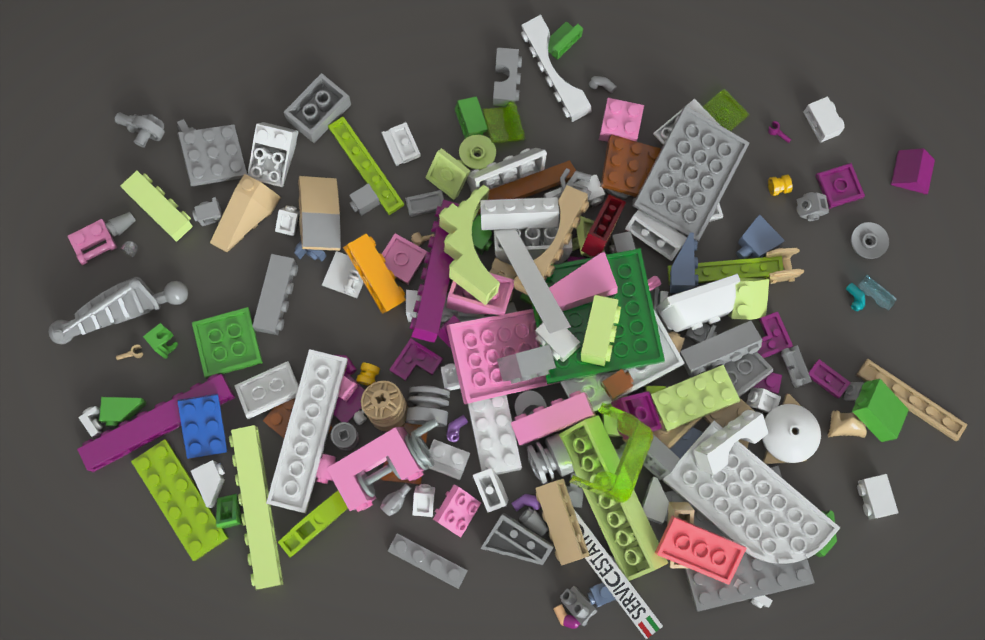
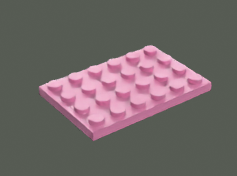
(479, 345)

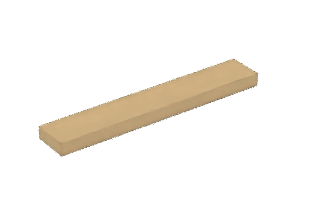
(915, 401)

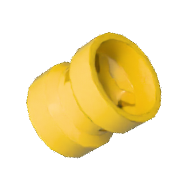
(779, 185)
(367, 374)

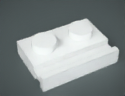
(401, 144)
(448, 459)

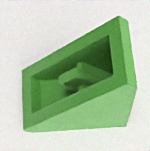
(228, 512)

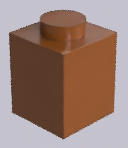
(617, 384)

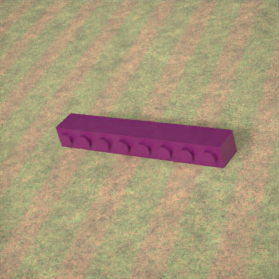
(435, 284)
(147, 425)

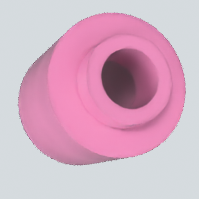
(322, 473)

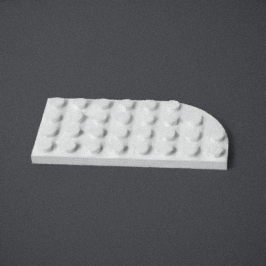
(752, 505)

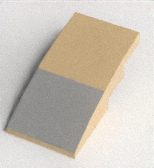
(319, 213)

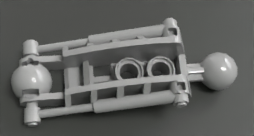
(115, 306)

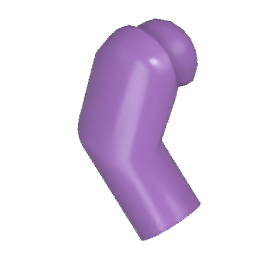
(454, 428)
(526, 499)

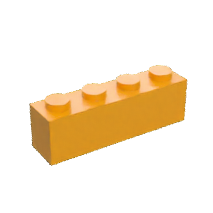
(374, 273)

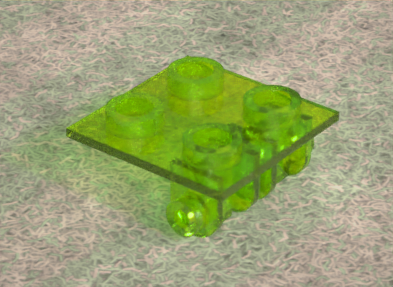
(504, 124)

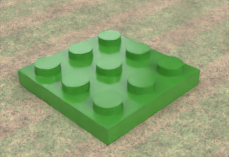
(227, 342)

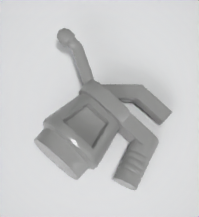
(577, 175)

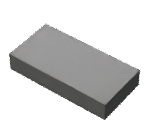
(424, 203)

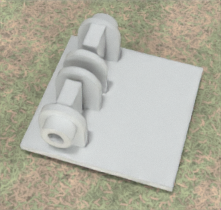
(343, 276)

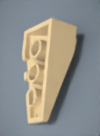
(246, 208)

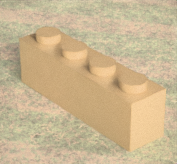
(562, 522)

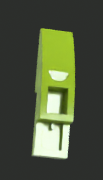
(313, 524)

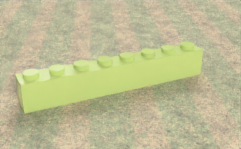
(257, 514)

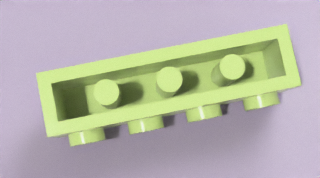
(154, 203)

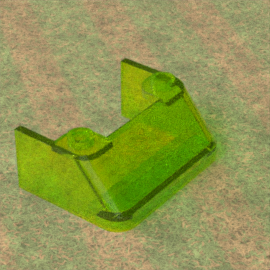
(621, 484)

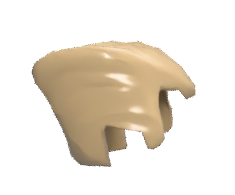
(846, 425)

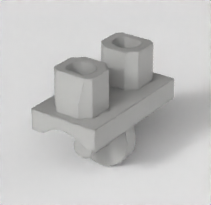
(578, 605)

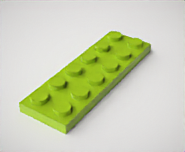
(179, 499)

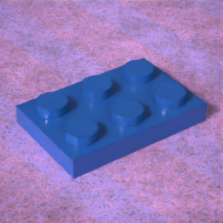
(202, 425)

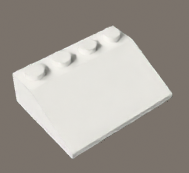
(508, 170)

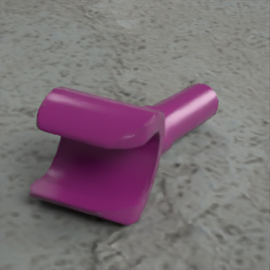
(775, 124)

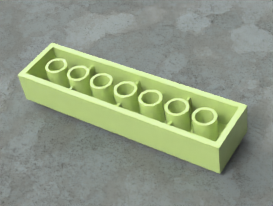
(624, 523)

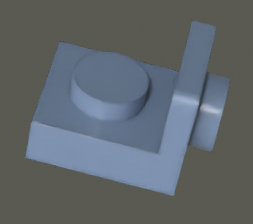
(312, 253)
(600, 595)

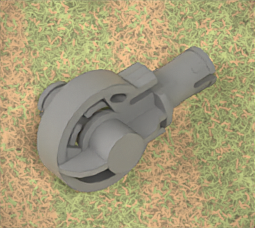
(146, 126)

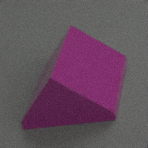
(913, 170)

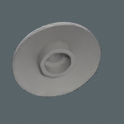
(875, 234)

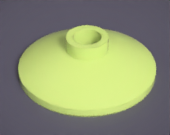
(477, 144)

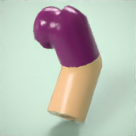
(565, 619)

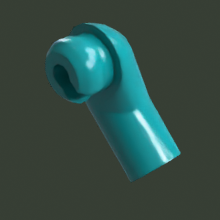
(859, 297)

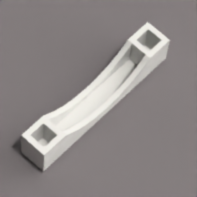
(572, 98)

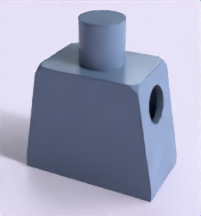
(758, 240)

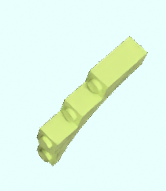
(467, 267)

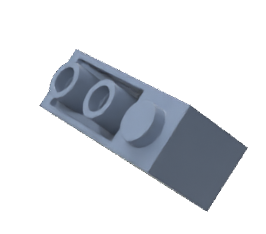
(683, 269)

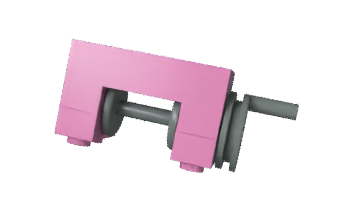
(405, 455)

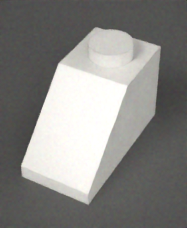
(209, 481)
(491, 489)
(655, 502)

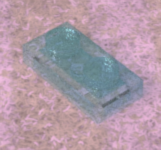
(877, 292)

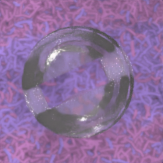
(129, 248)

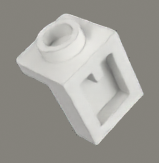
(287, 220)
(450, 377)
(763, 399)
(92, 425)
(423, 500)

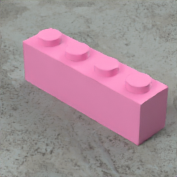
(553, 418)

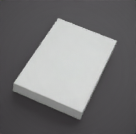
(267, 390)

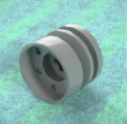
(428, 404)
(549, 459)

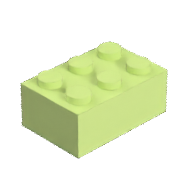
(600, 330)

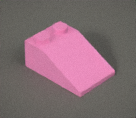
(464, 302)

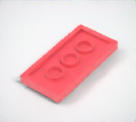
(700, 550)

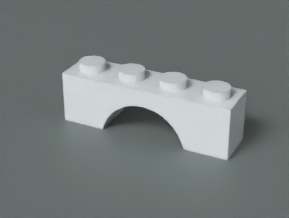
(714, 452)

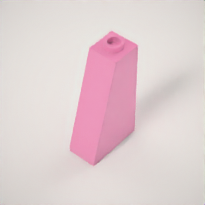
(585, 282)

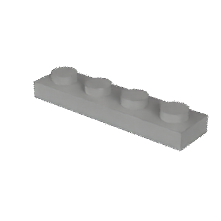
(427, 561)

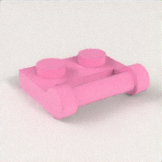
(89, 237)

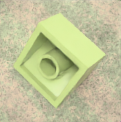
(750, 299)

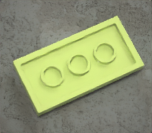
(695, 398)

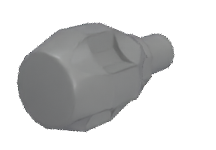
(393, 502)

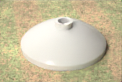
(782, 442)

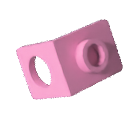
(347, 389)

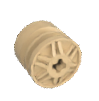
(384, 405)

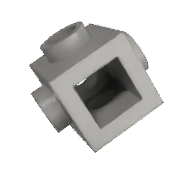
(812, 206)

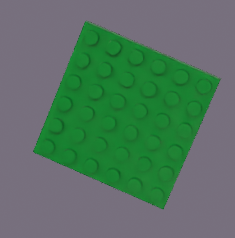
(637, 332)

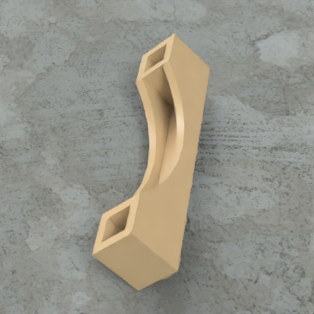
(571, 206)

